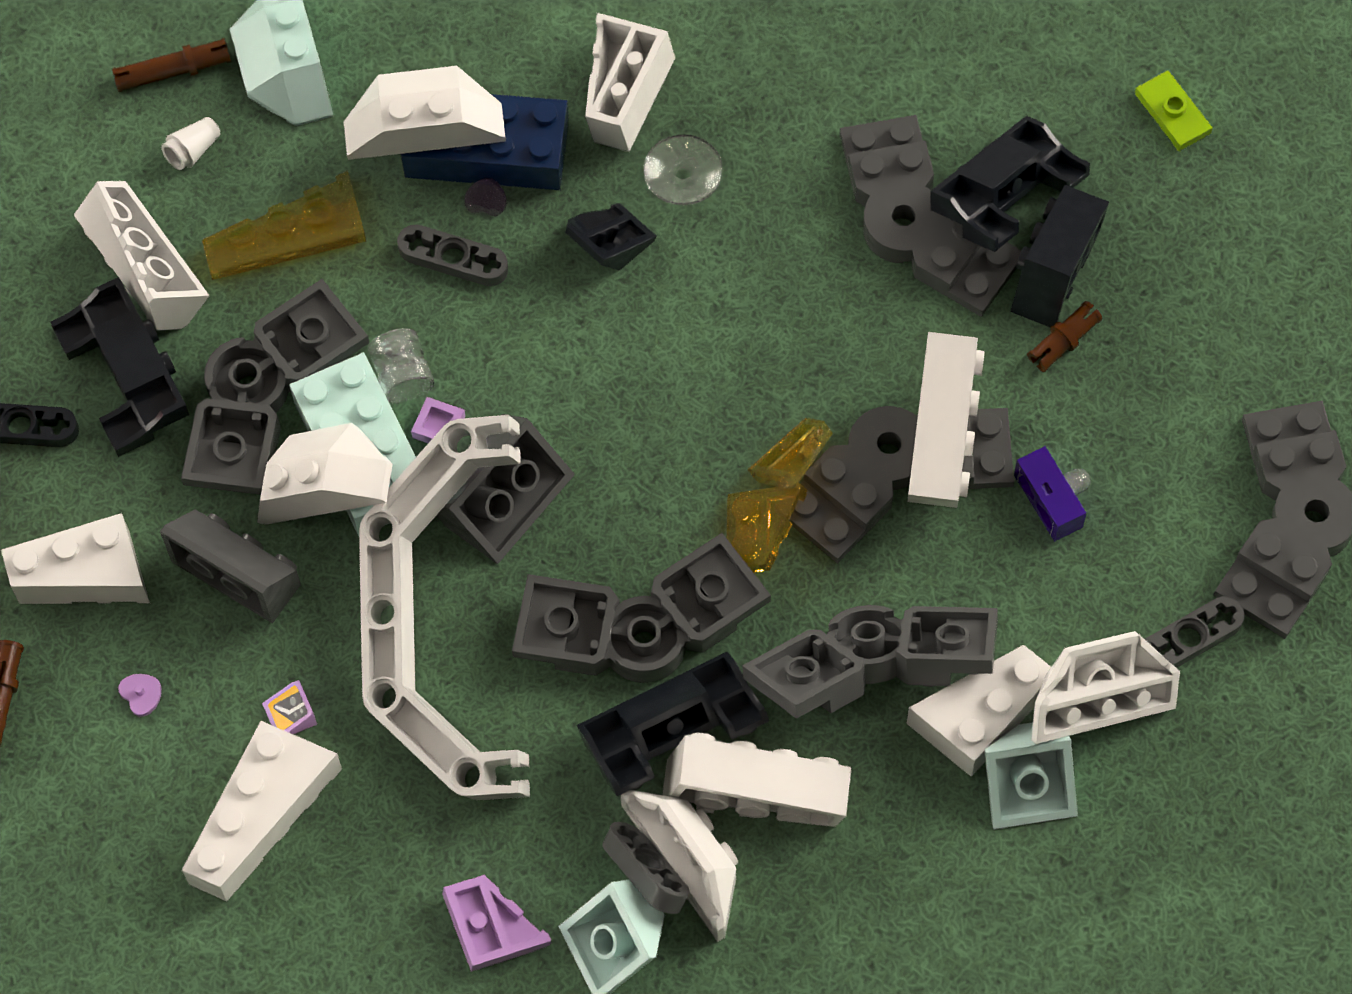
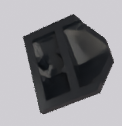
(610, 235)

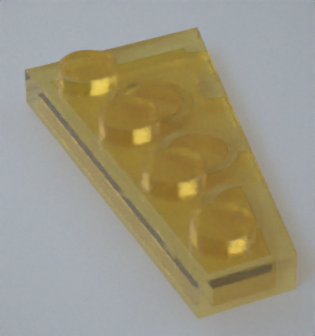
(308, 226)

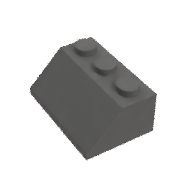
(506, 500)
(231, 563)

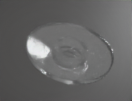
(679, 155)

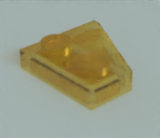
(792, 455)
(761, 522)

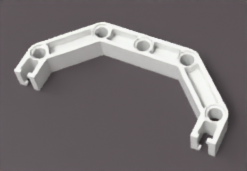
(388, 581)

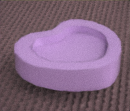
(141, 692)

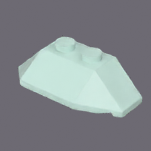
(281, 61)

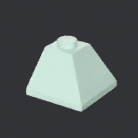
(1030, 779)
(613, 936)

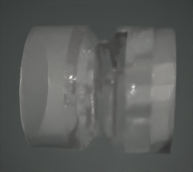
(400, 365)

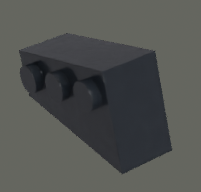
(1057, 254)

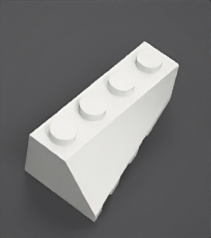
(141, 255)

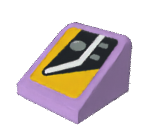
(290, 709)

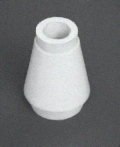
(190, 143)

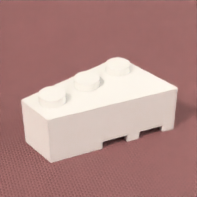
(625, 79)
(77, 566)
(980, 708)

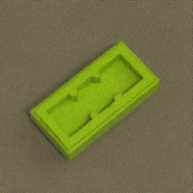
(1173, 110)

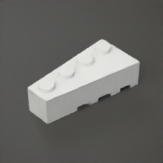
(943, 420)
(757, 781)
(261, 801)

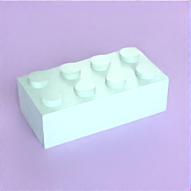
(353, 395)

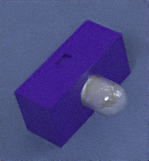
(1053, 492)

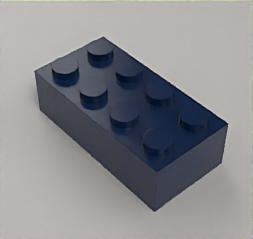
(529, 158)

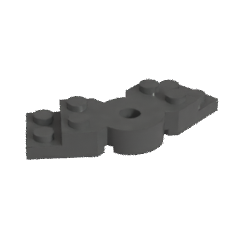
(894, 181)
(239, 423)
(856, 481)
(1290, 555)
(689, 609)
(871, 648)

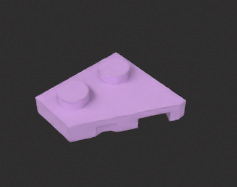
(489, 924)

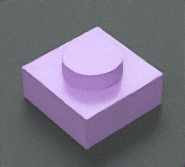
(433, 417)

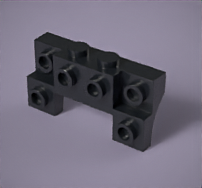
(1000, 177)
(127, 344)
(662, 716)

